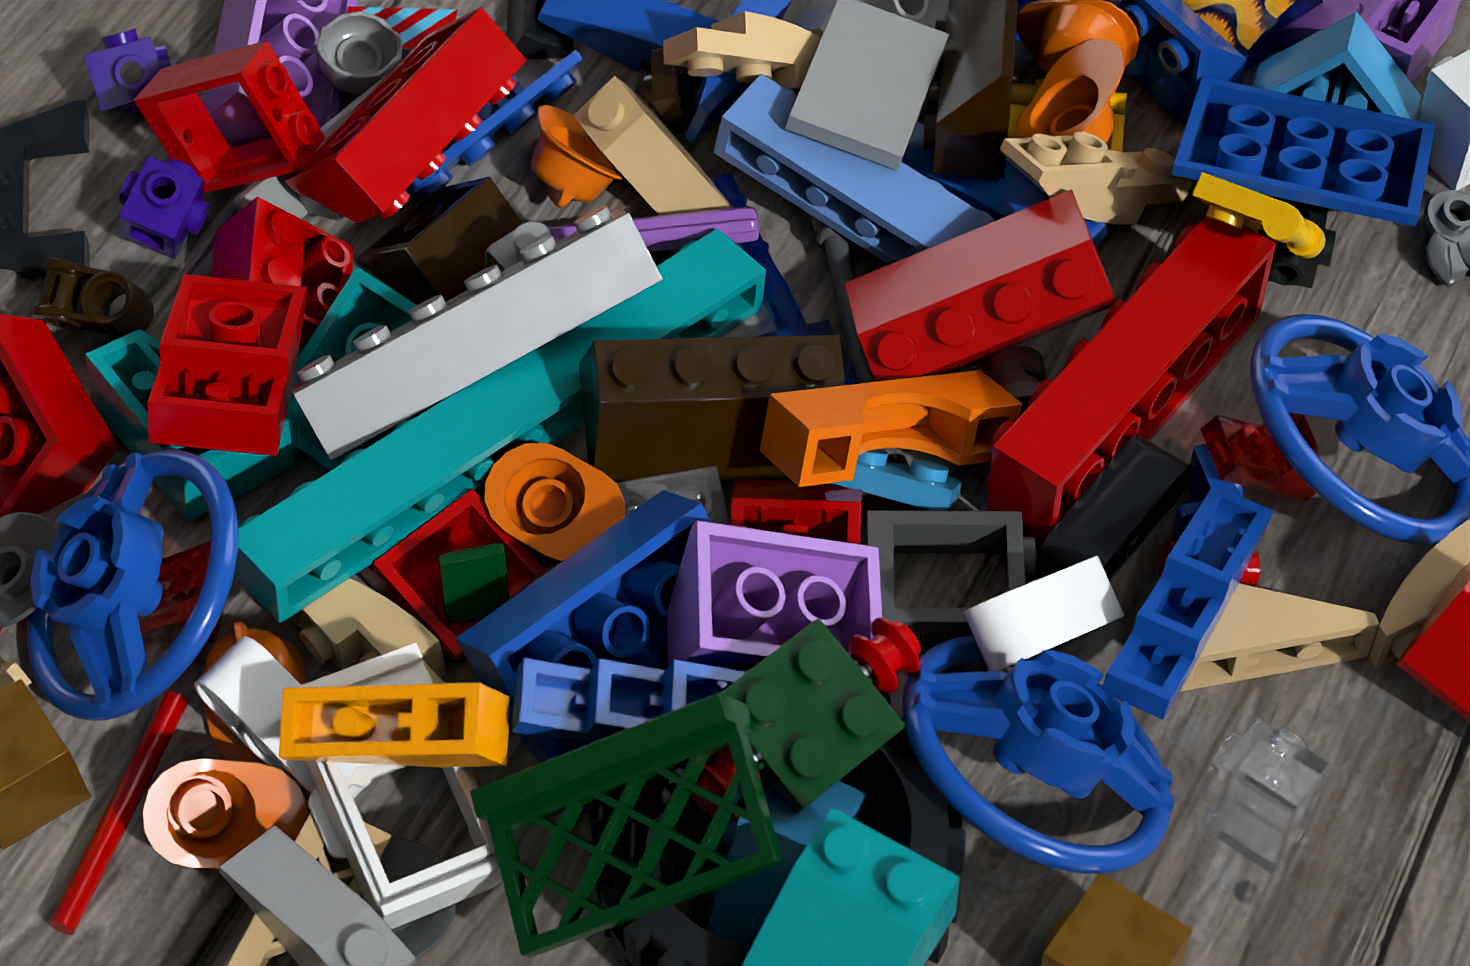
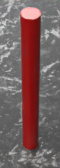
(118, 813)

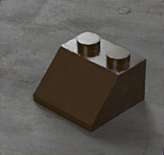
(442, 241)

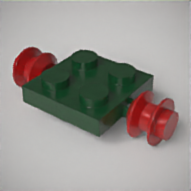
(817, 710)

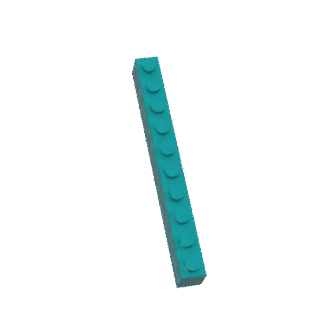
(432, 460)

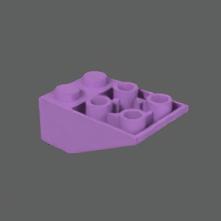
(1405, 28)

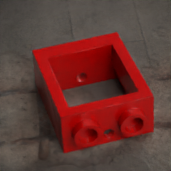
(174, 107)

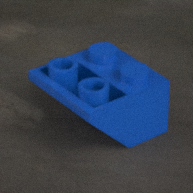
(1176, 53)

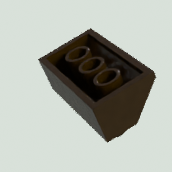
(972, 89)
(694, 400)

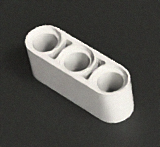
(1043, 614)
(247, 696)

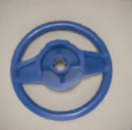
(1380, 405)
(107, 575)
(1046, 723)

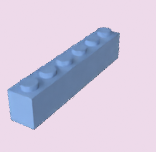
(865, 201)

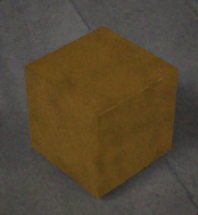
(35, 768)
(1115, 930)

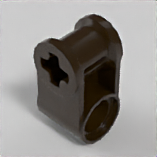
(82, 297)

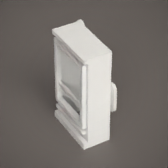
(347, 835)

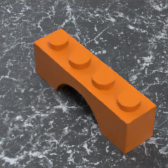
(823, 430)

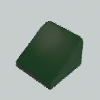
(472, 582)

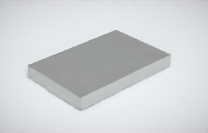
(867, 82)

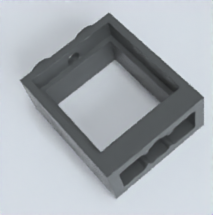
(946, 534)

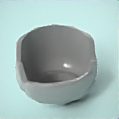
(357, 51)

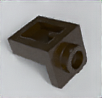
(668, 92)

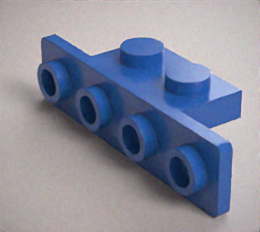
(509, 113)

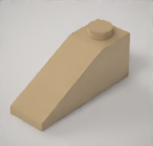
(647, 152)
(1277, 634)

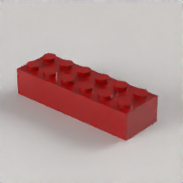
(1130, 372)

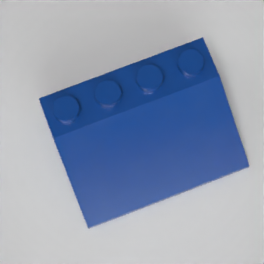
(1307, 150)
(591, 607)

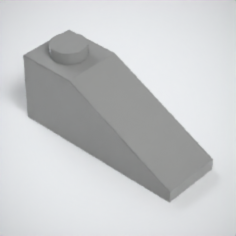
(310, 907)

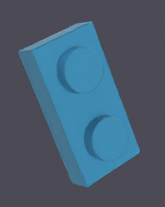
(921, 484)

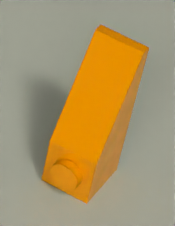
(396, 725)

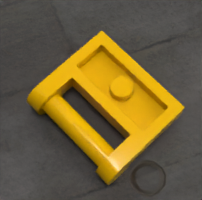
(1280, 220)

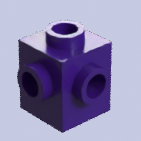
(106, 64)
(162, 205)

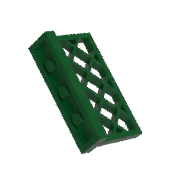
(625, 763)

